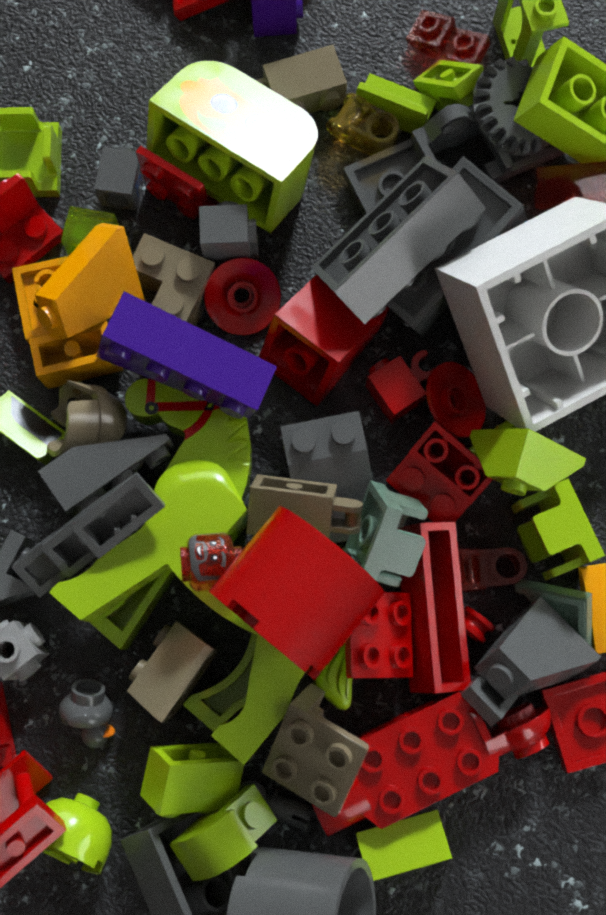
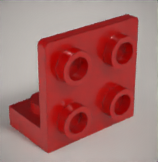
(170, 182)
(24, 227)
(382, 640)

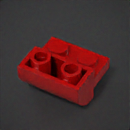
(440, 475)

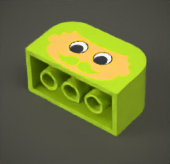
(234, 138)

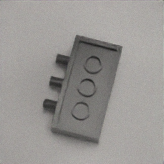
(424, 300)

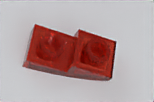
(442, 40)

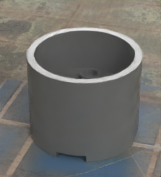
(303, 885)

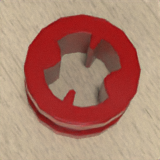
(477, 625)

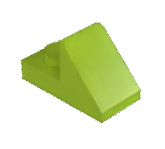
(449, 82)

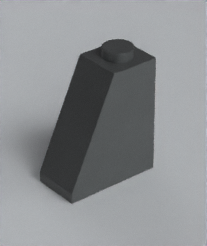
(535, 653)

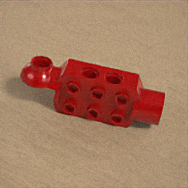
(432, 756)

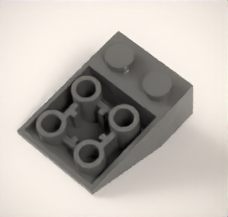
(94, 469)

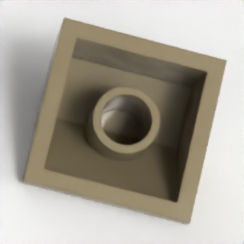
(171, 671)

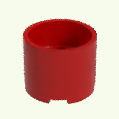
(298, 590)

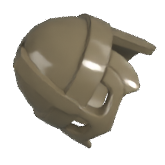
(88, 420)

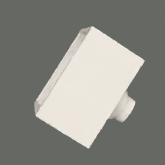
(535, 313)

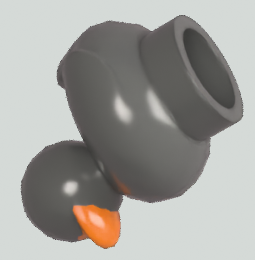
(88, 709)

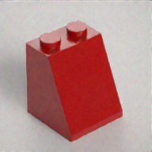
(316, 340)

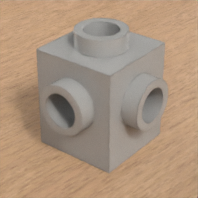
(27, 650)

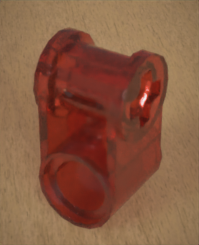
(482, 570)

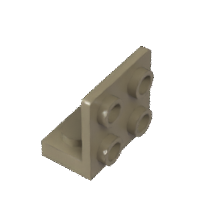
(315, 754)

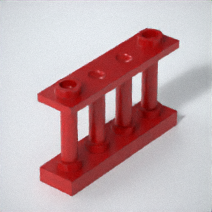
(25, 820)

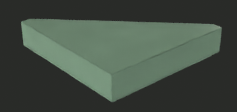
(570, 604)

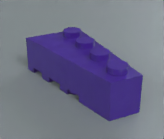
(184, 357)

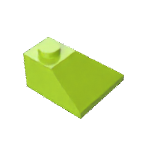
(523, 459)

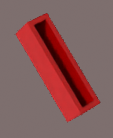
(437, 612)

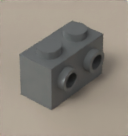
(227, 232)

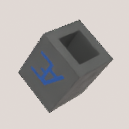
(119, 179)

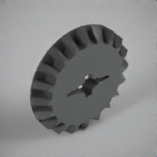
(493, 92)

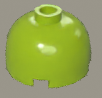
(87, 833)

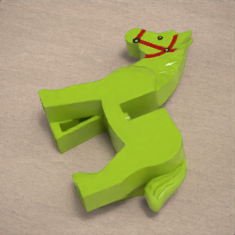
(201, 495)

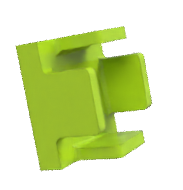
(31, 150)
(558, 529)

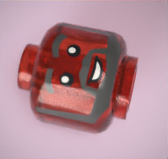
(206, 559)

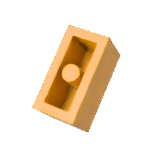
(70, 358)

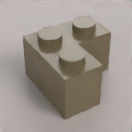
(175, 277)

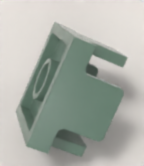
(379, 544)

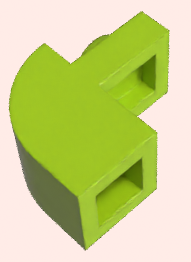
(224, 837)

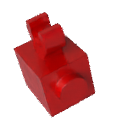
(397, 386)

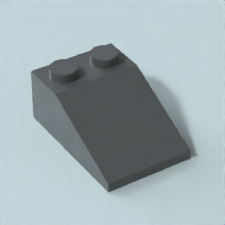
(331, 453)

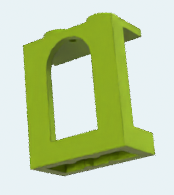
(526, 26)

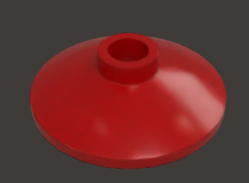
(259, 306)
(455, 399)

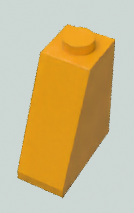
(89, 283)

